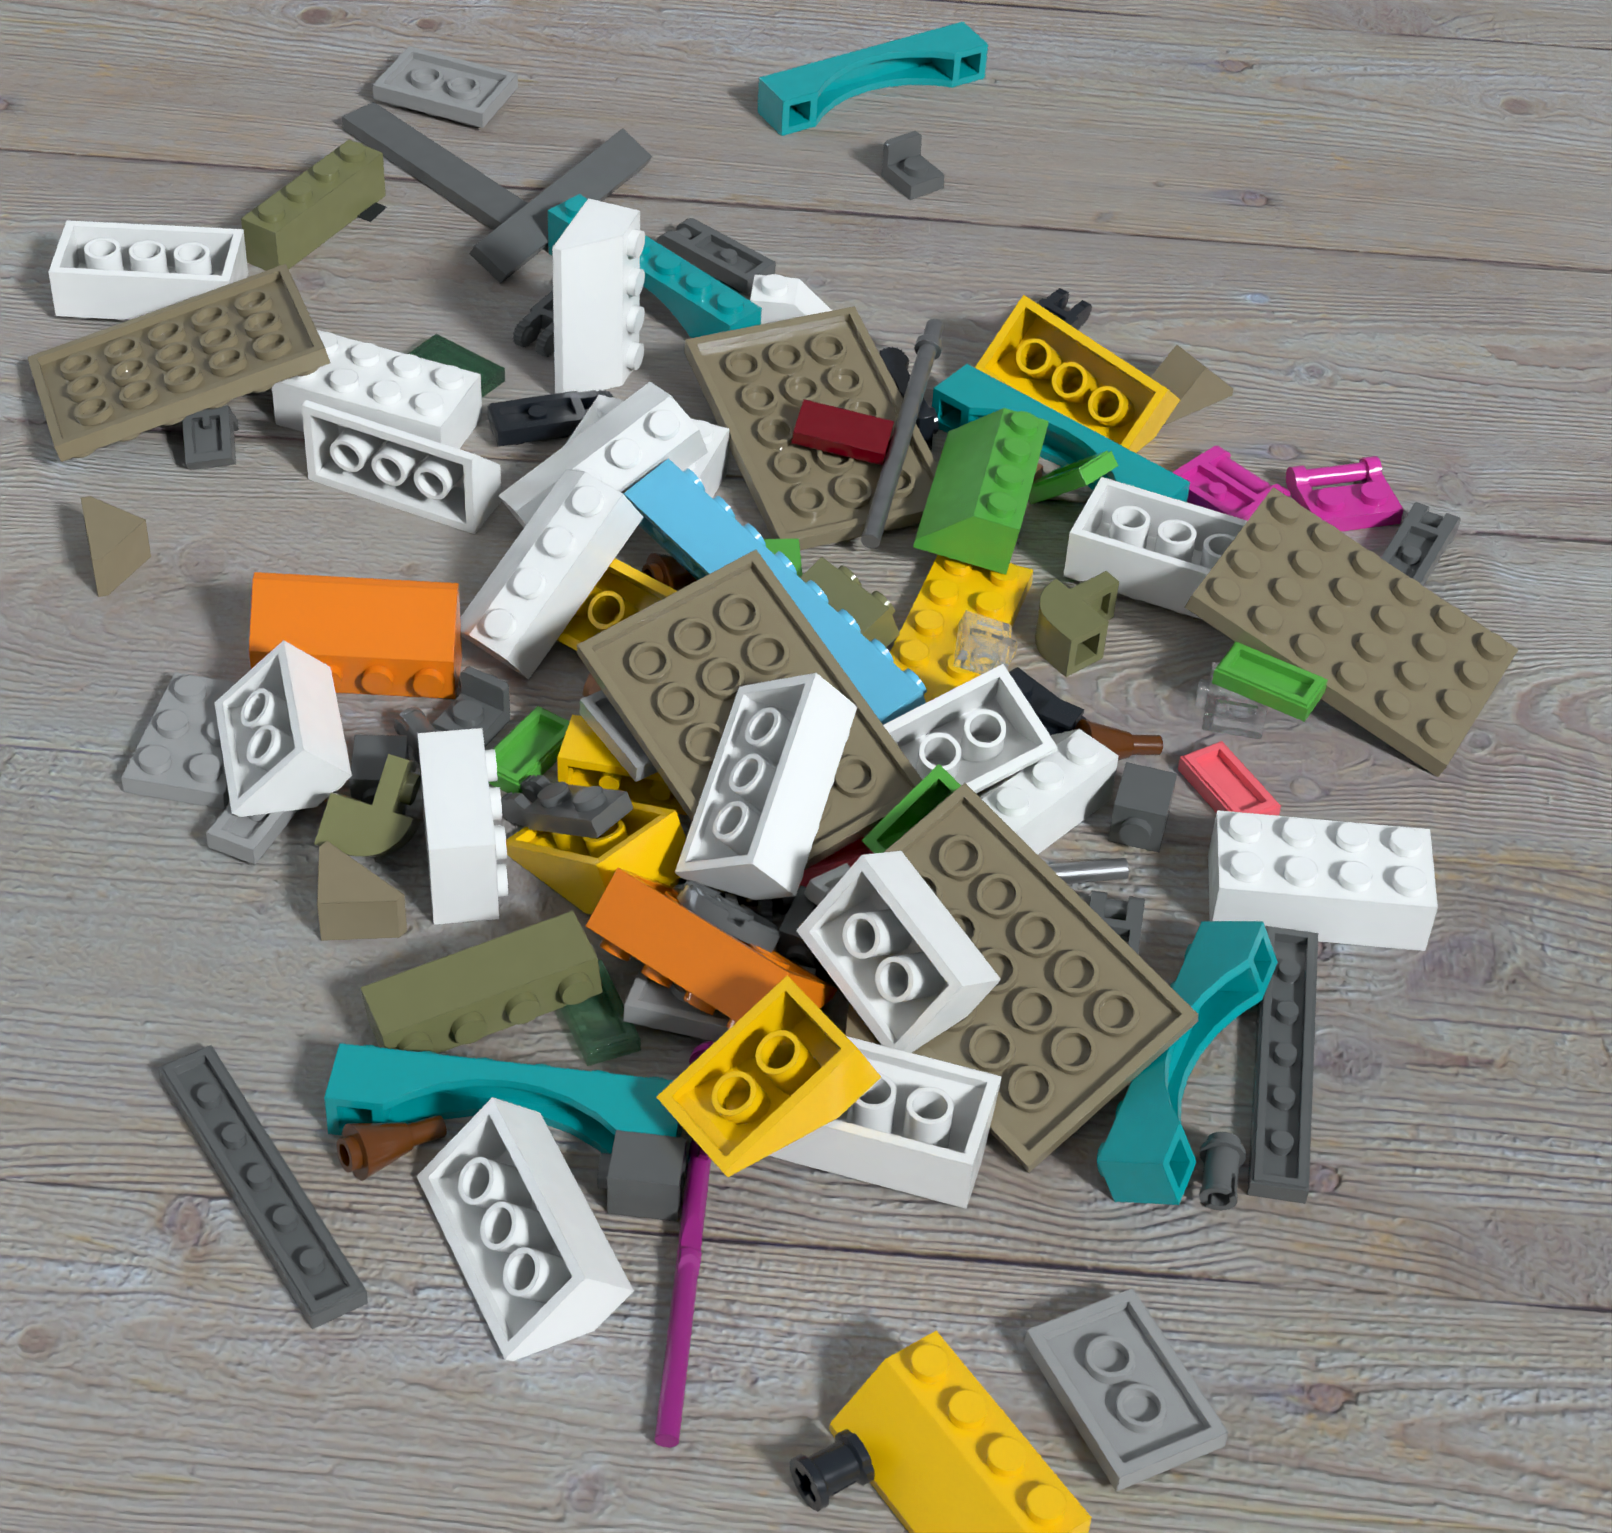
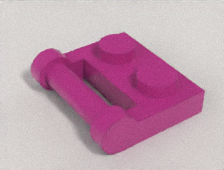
(1224, 484)
(1350, 505)

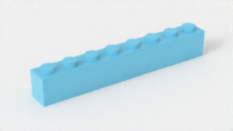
(706, 536)

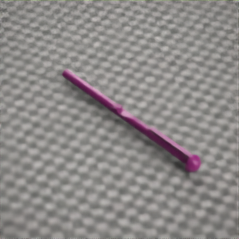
(684, 1291)

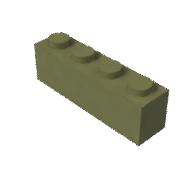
(314, 206)
(484, 988)

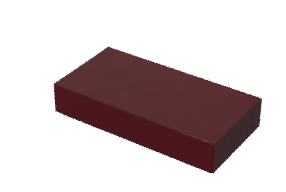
(842, 432)

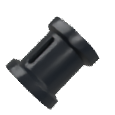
(832, 1469)

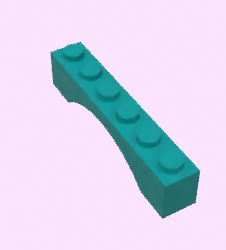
(804, 94)
(691, 295)
(974, 394)
(409, 1086)
(1147, 1147)

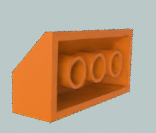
(369, 630)
(680, 947)

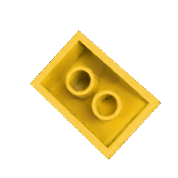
(580, 867)
(768, 1081)

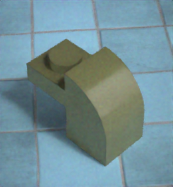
(1075, 622)
(377, 827)

